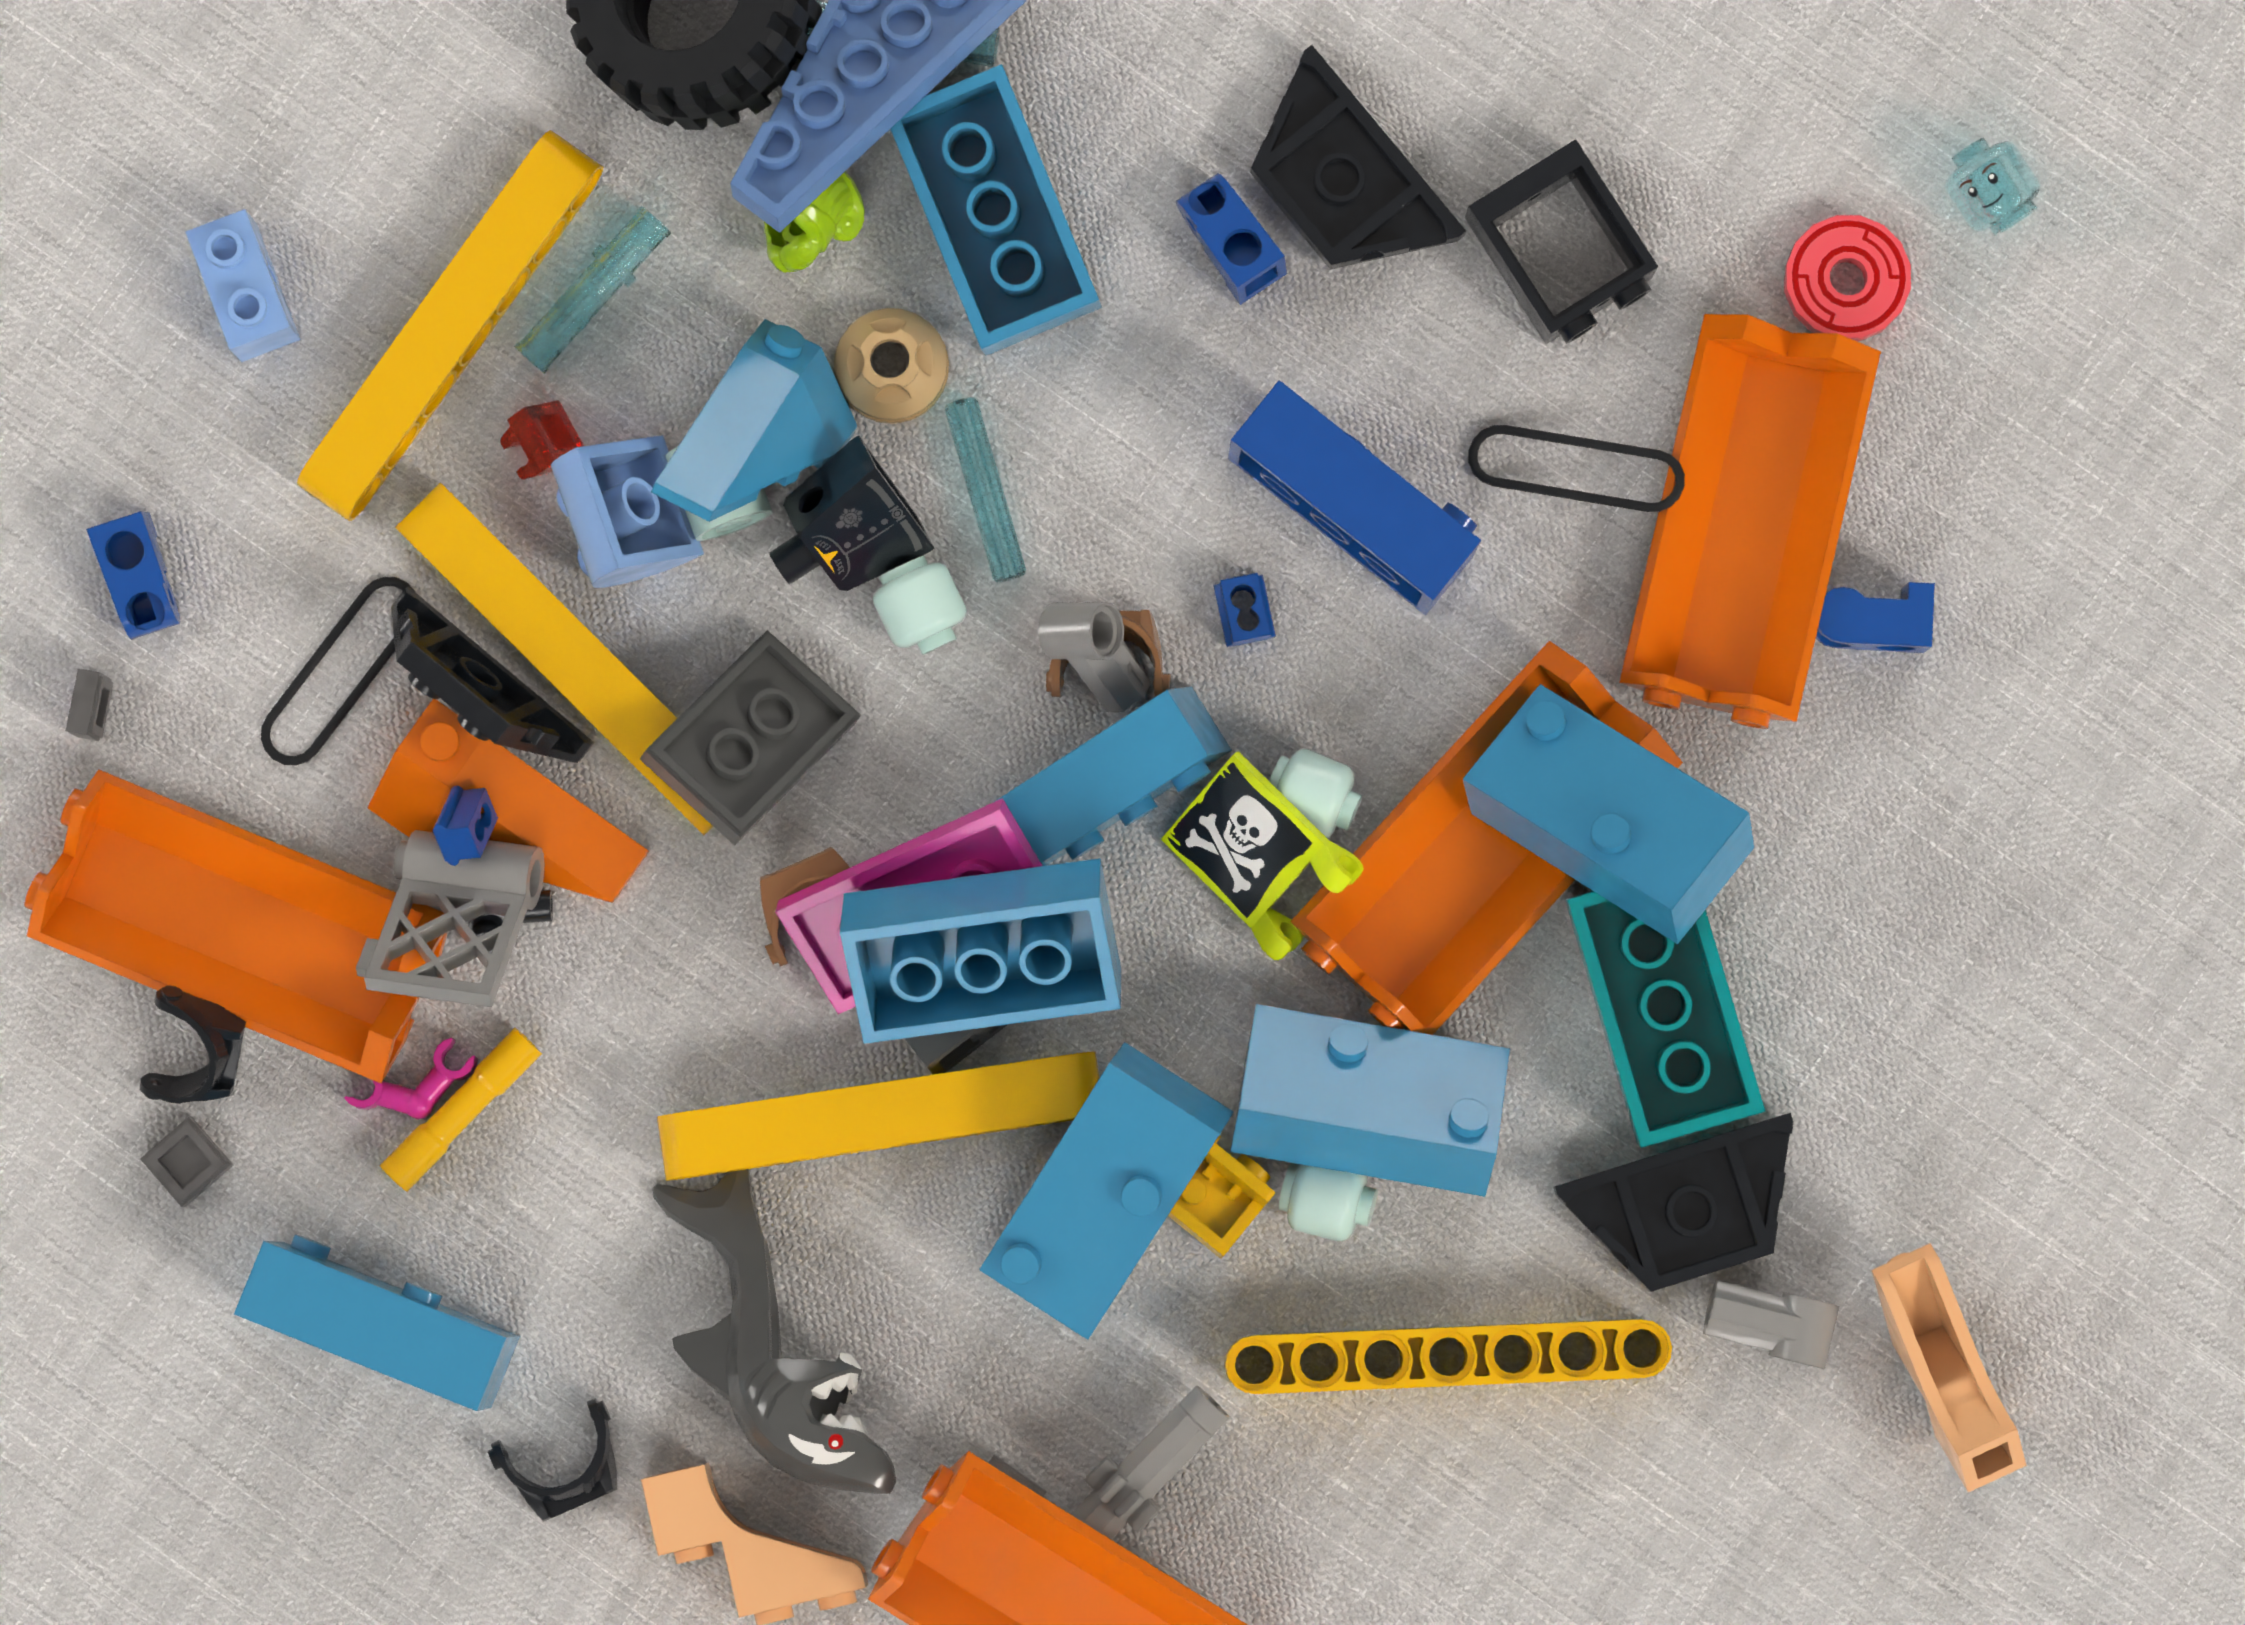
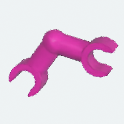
(421, 1101)

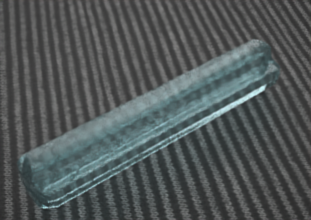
(985, 489)

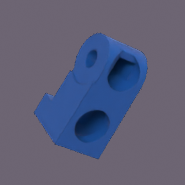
(1232, 238)
(135, 573)
(1878, 623)

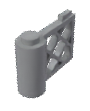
(499, 883)

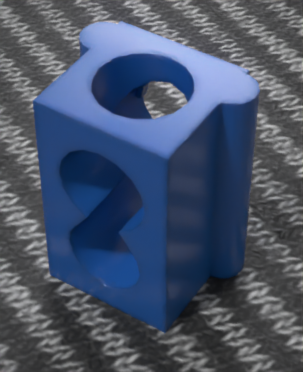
(1229, 613)
(461, 826)

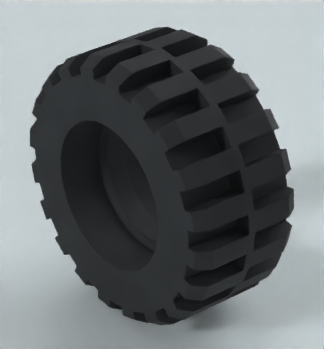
(698, 82)

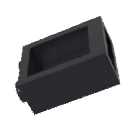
(1530, 187)

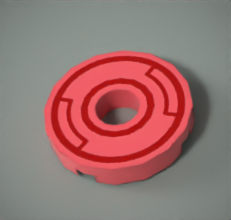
(1852, 241)

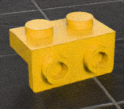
(1222, 1199)

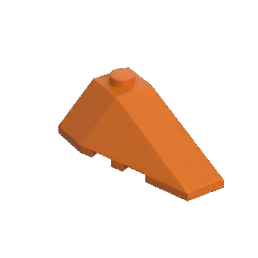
(577, 844)

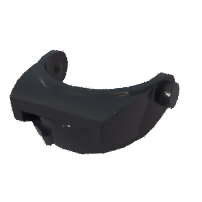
(223, 1038)
(595, 1482)

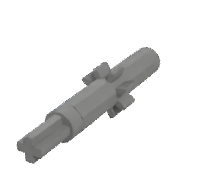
(1126, 1490)

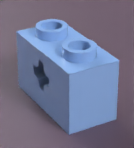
(242, 285)

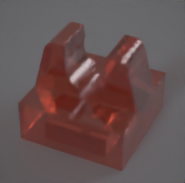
(543, 434)

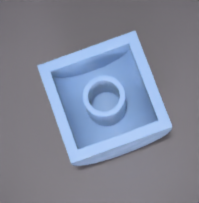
(615, 517)

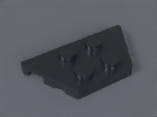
(1345, 176)
(479, 688)
(1688, 1205)

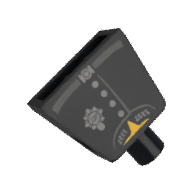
(849, 522)

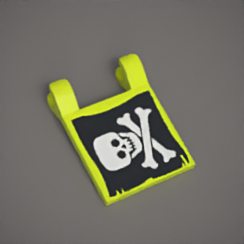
(1252, 847)

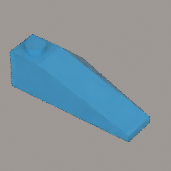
(760, 426)

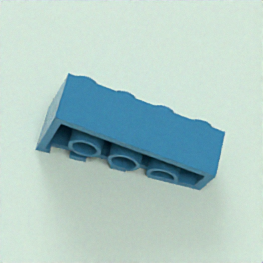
(1117, 775)

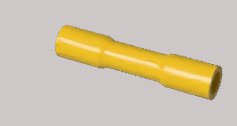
(432, 1138)

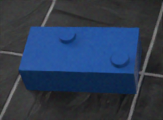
(1354, 498)

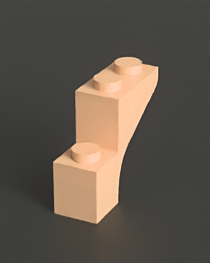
(1946, 1368)
(764, 1569)

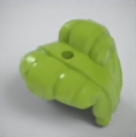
(832, 215)

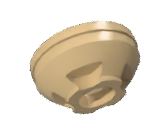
(898, 397)

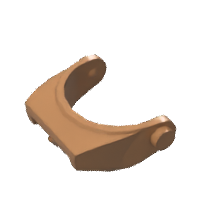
(1139, 630)
(789, 881)

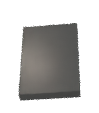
(750, 737)

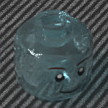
(1992, 186)

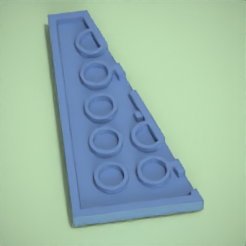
(852, 86)

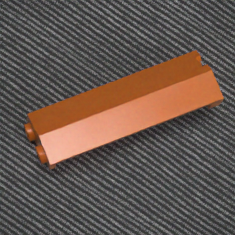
(1755, 534)
(1443, 887)
(225, 920)
(1010, 1557)

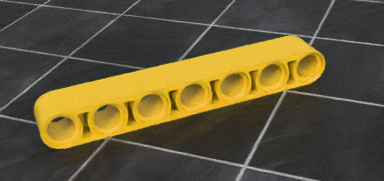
(450, 325)
(542, 631)
(875, 1116)
(1479, 1362)

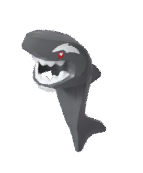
(741, 1356)

